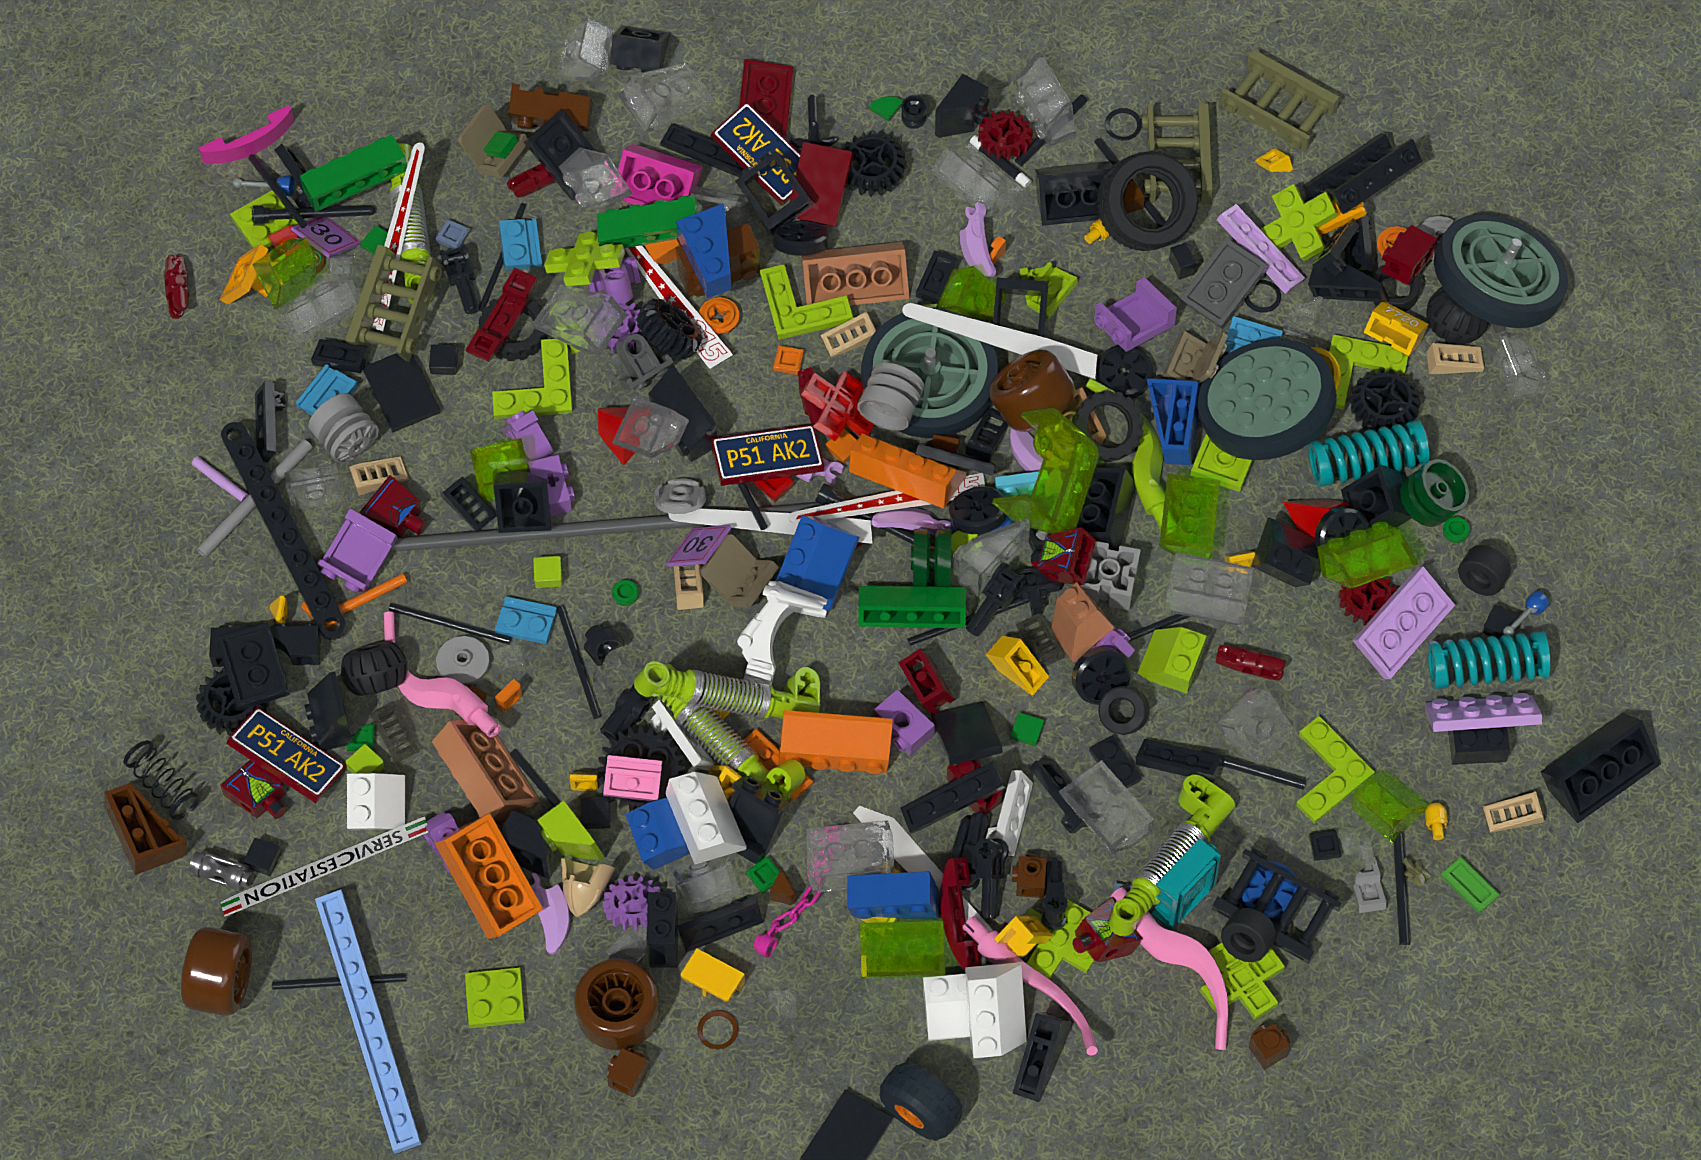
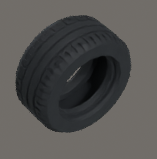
(1183, 195)

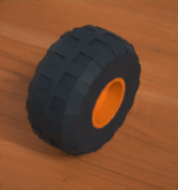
(920, 1101)

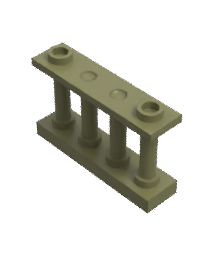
(1280, 78)
(1199, 142)
(377, 286)

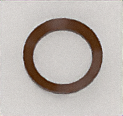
(717, 1013)

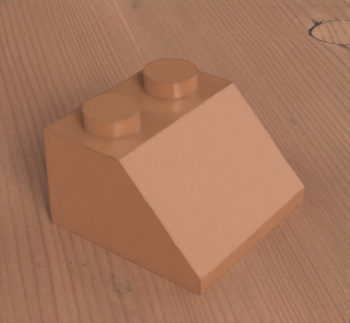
(1078, 622)

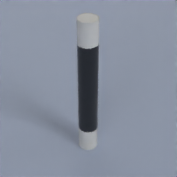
(1003, 164)

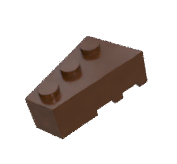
(537, 107)
(141, 831)

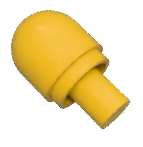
(1096, 230)
(1437, 817)

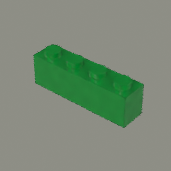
(353, 172)
(645, 223)
(912, 606)

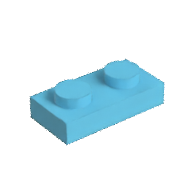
(1016, 484)

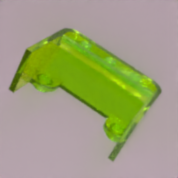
(1063, 476)

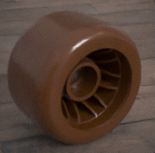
(1031, 384)
(216, 971)
(612, 985)

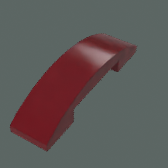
(504, 316)
(953, 914)

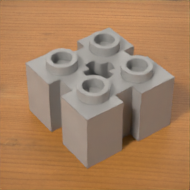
(1112, 575)

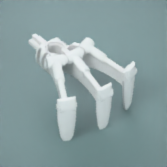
(759, 634)

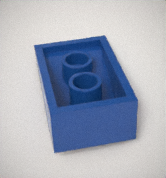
(657, 833)

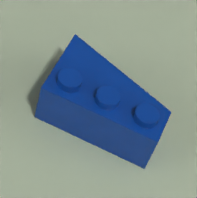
(706, 248)
(1176, 417)
(893, 896)

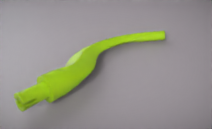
(1145, 465)

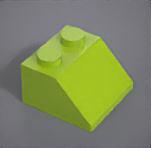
(1173, 657)
(567, 834)

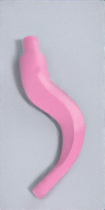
(444, 693)
(1185, 951)
(1003, 954)

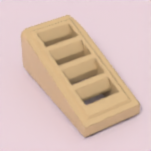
(855, 323)
(1444, 366)
(373, 484)
(690, 597)
(1521, 801)

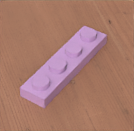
(1258, 244)

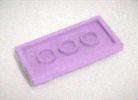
(1403, 622)
(1483, 713)

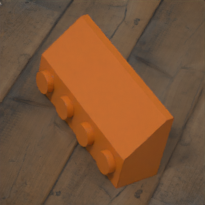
(904, 470)
(836, 741)
(488, 876)

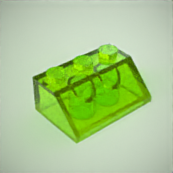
(1189, 515)
(1365, 555)
(902, 949)

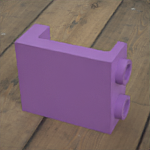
(1136, 316)
(357, 552)

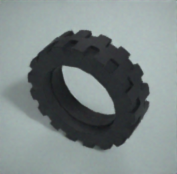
(522, 349)
(1130, 413)

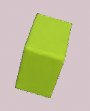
(547, 571)
(364, 762)

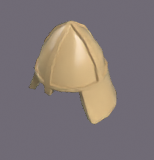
(584, 884)

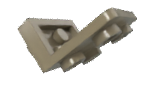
(477, 136)
(1194, 359)
(737, 573)

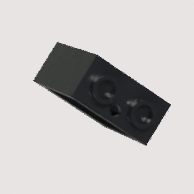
(789, 211)
(1022, 287)

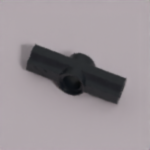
(627, 712)

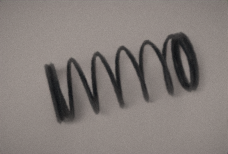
(174, 806)

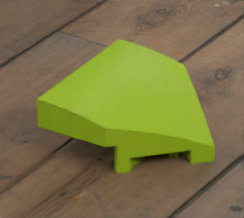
(1059, 286)

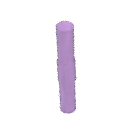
(219, 479)

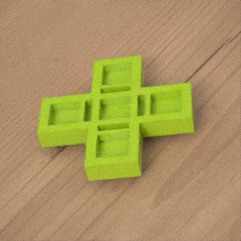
(1300, 221)
(583, 259)
(1060, 947)
(1246, 981)

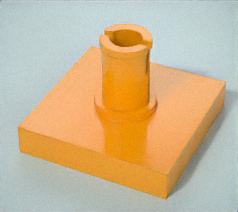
(244, 276)

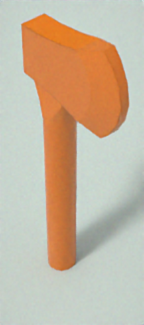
(365, 597)

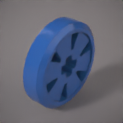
(1256, 887)

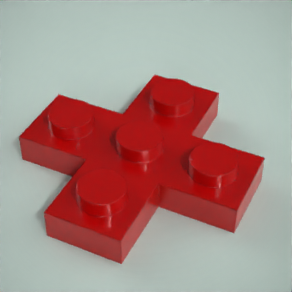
(837, 405)

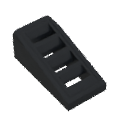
(981, 448)
(462, 484)

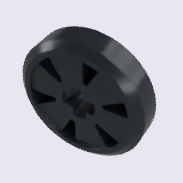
(801, 238)
(1134, 360)
(965, 514)
(1339, 520)
(1090, 667)

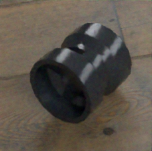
(913, 112)

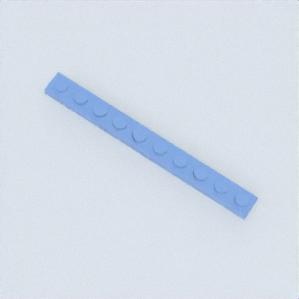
(368, 1022)

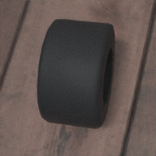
(1484, 570)
(1106, 710)
(1248, 935)

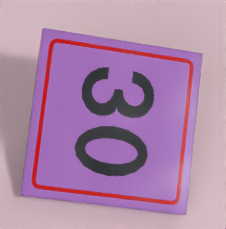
(326, 236)
(698, 545)

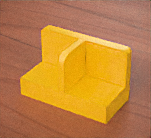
(1023, 934)
(713, 976)

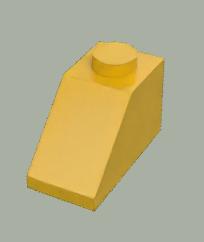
(1017, 663)

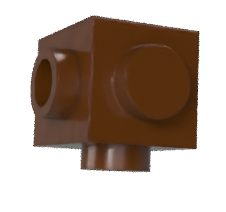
(1030, 876)
(1269, 1045)
(627, 1071)

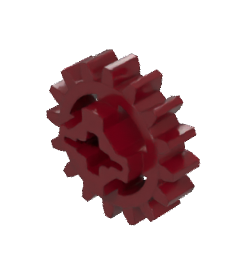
(1005, 135)
(1356, 602)

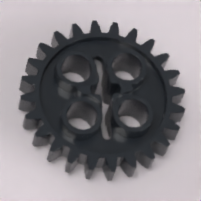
(656, 745)

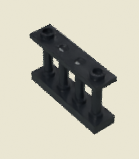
(1364, 172)
(1301, 947)

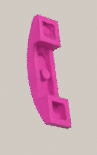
(219, 152)

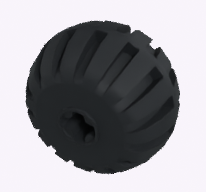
(1452, 321)
(374, 668)

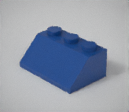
(818, 558)

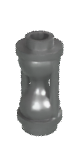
(208, 865)

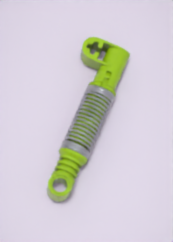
(416, 242)
(756, 700)
(729, 749)
(1204, 822)

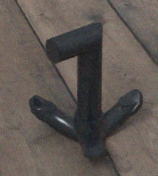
(814, 135)

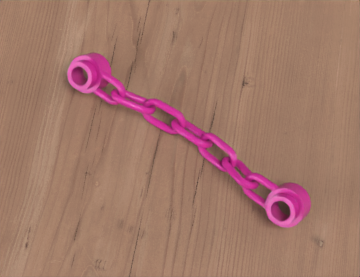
(767, 940)

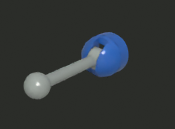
(285, 183)
(1535, 605)

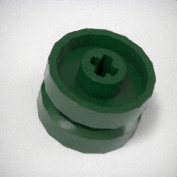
(1434, 493)
(931, 558)

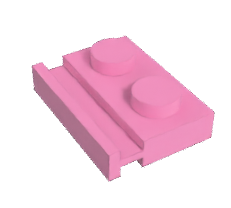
(632, 778)

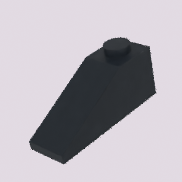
(1347, 285)
(1041, 1055)

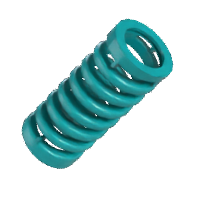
(1410, 434)
(1439, 657)

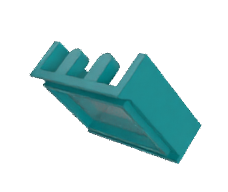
(1187, 883)

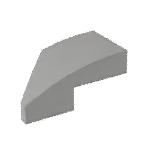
(1368, 890)

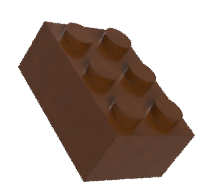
(743, 259)

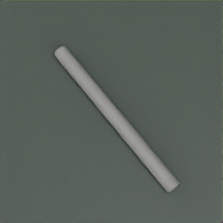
(247, 505)

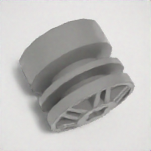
(890, 396)
(343, 428)

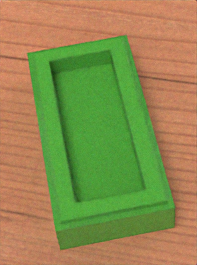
(1469, 885)

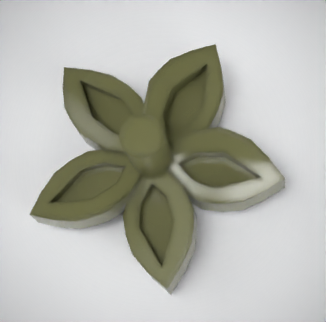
(1416, 872)

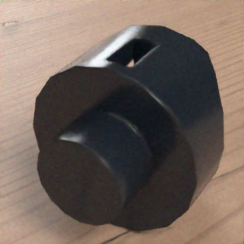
(601, 642)

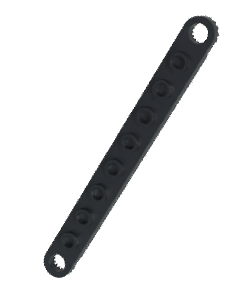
(283, 531)

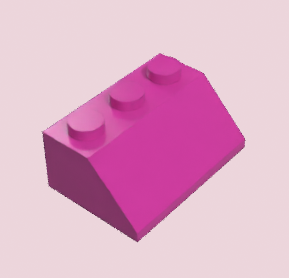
(656, 175)

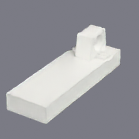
(664, 721)
(1012, 811)

